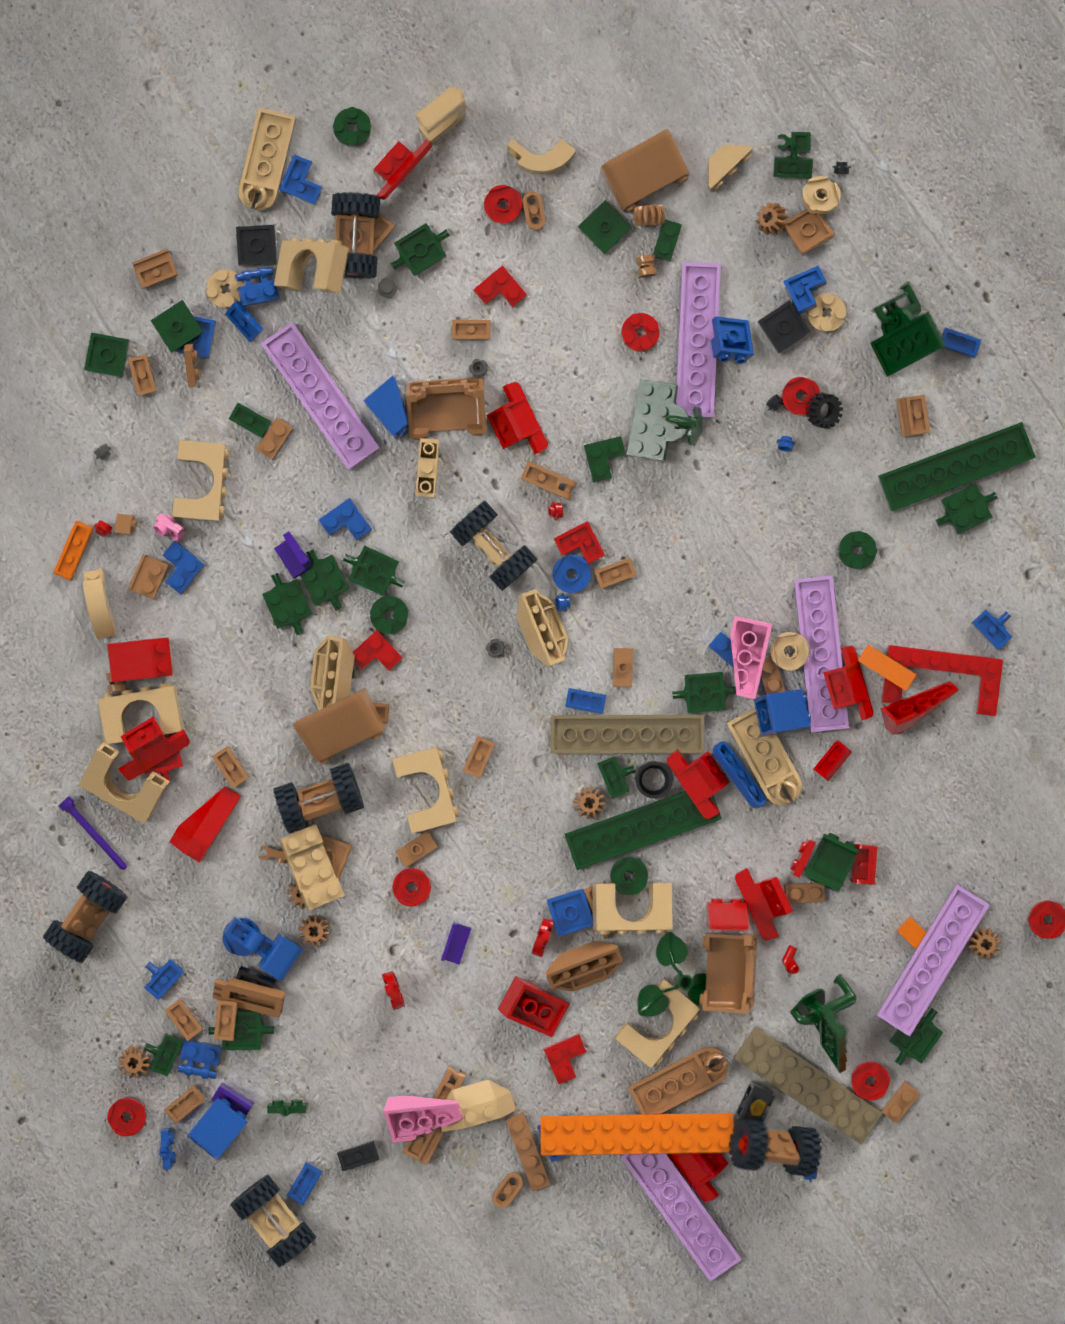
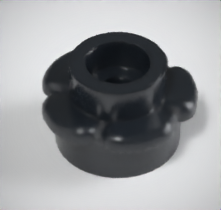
(841, 168)
(774, 403)

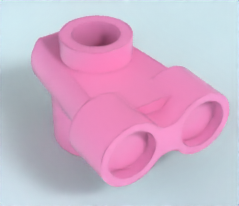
(168, 525)

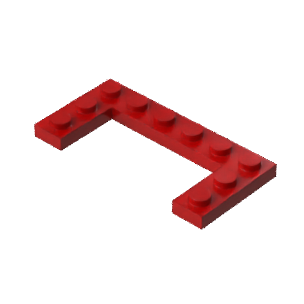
(988, 668)

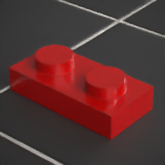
(832, 760)
(799, 864)

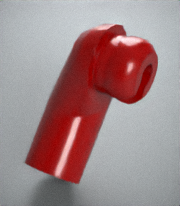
(789, 962)

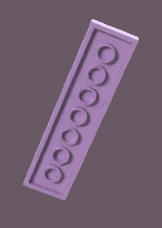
(695, 357)
(320, 396)
(820, 628)
(932, 960)
(683, 1212)

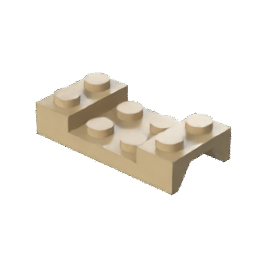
(311, 867)

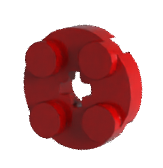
(509, 195)
(646, 341)
(790, 391)
(402, 892)
(1036, 919)
(542, 937)
(393, 990)
(880, 1085)
(133, 1125)

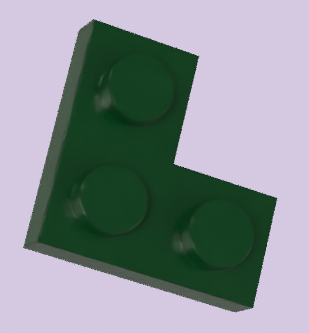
(598, 454)

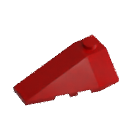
(909, 711)
(202, 827)

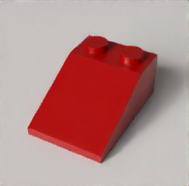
(139, 659)
(727, 915)
(533, 1006)

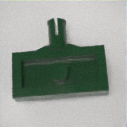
(793, 165)
(615, 776)
(164, 1054)
(280, 1107)

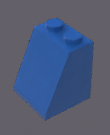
(389, 408)
(782, 712)
(217, 1128)

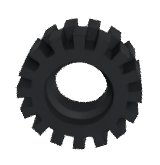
(815, 408)

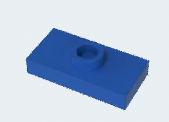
(961, 342)
(585, 700)
(304, 1183)

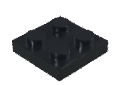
(256, 245)
(783, 326)

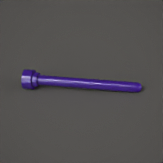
(69, 806)

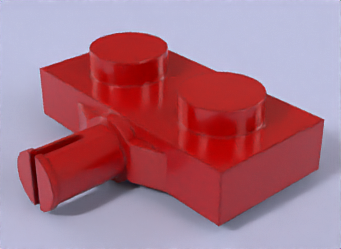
(168, 764)

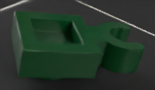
(803, 139)

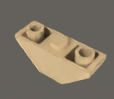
(724, 163)
(427, 468)

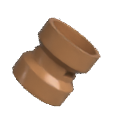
(646, 266)
(112, 687)

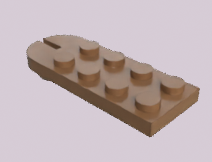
(679, 1081)

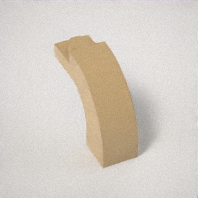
(545, 163)
(97, 604)

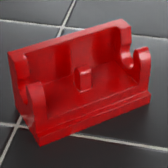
(865, 864)

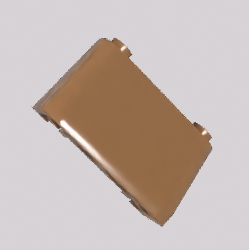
(644, 170)
(446, 406)
(340, 726)
(730, 972)

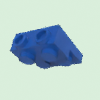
(731, 340)

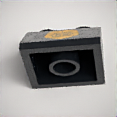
(755, 1103)

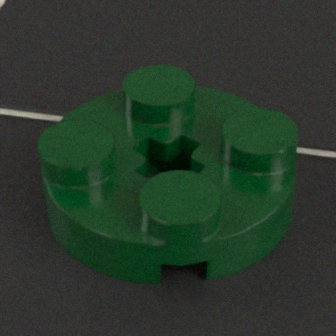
(352, 115)
(846, 550)
(399, 617)
(618, 874)

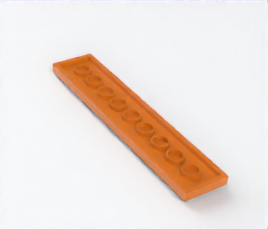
(636, 1134)

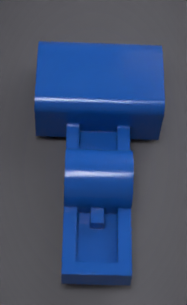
(276, 955)

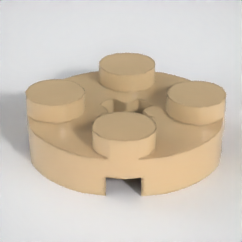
(816, 205)
(214, 289)
(837, 313)
(800, 655)

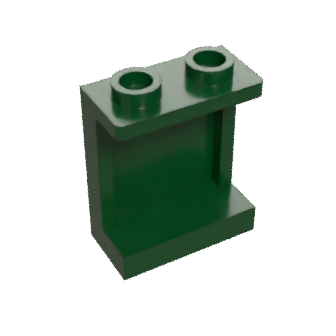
(831, 862)

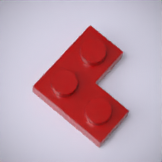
(500, 283)
(581, 537)
(376, 647)
(559, 1056)

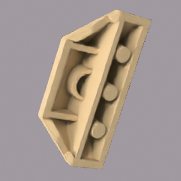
(542, 627)
(331, 671)
(480, 1103)

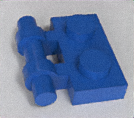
(256, 293)
(202, 1053)

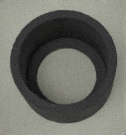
(664, 789)

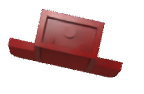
(398, 165)
(517, 421)
(848, 685)
(149, 747)
(700, 780)
(764, 900)
(699, 1170)

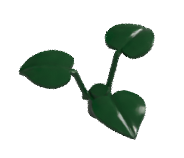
(669, 951)

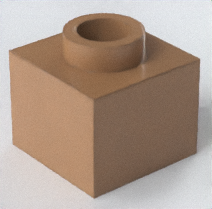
(125, 524)

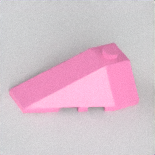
(749, 649)
(414, 1116)

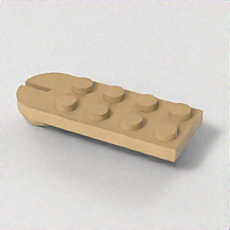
(266, 158)
(766, 759)

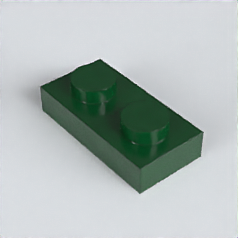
(667, 240)
(250, 420)

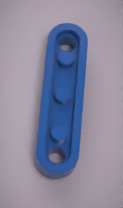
(739, 775)

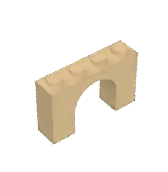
(442, 114)
(295, 255)
(210, 506)
(113, 709)
(99, 782)
(442, 811)
(656, 918)
(651, 1049)

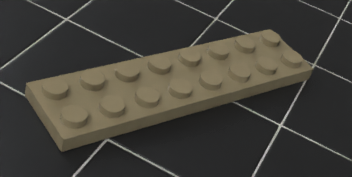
(627, 734)
(808, 1085)

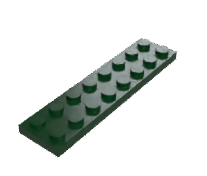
(956, 466)
(635, 829)

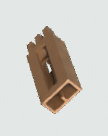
(257, 999)

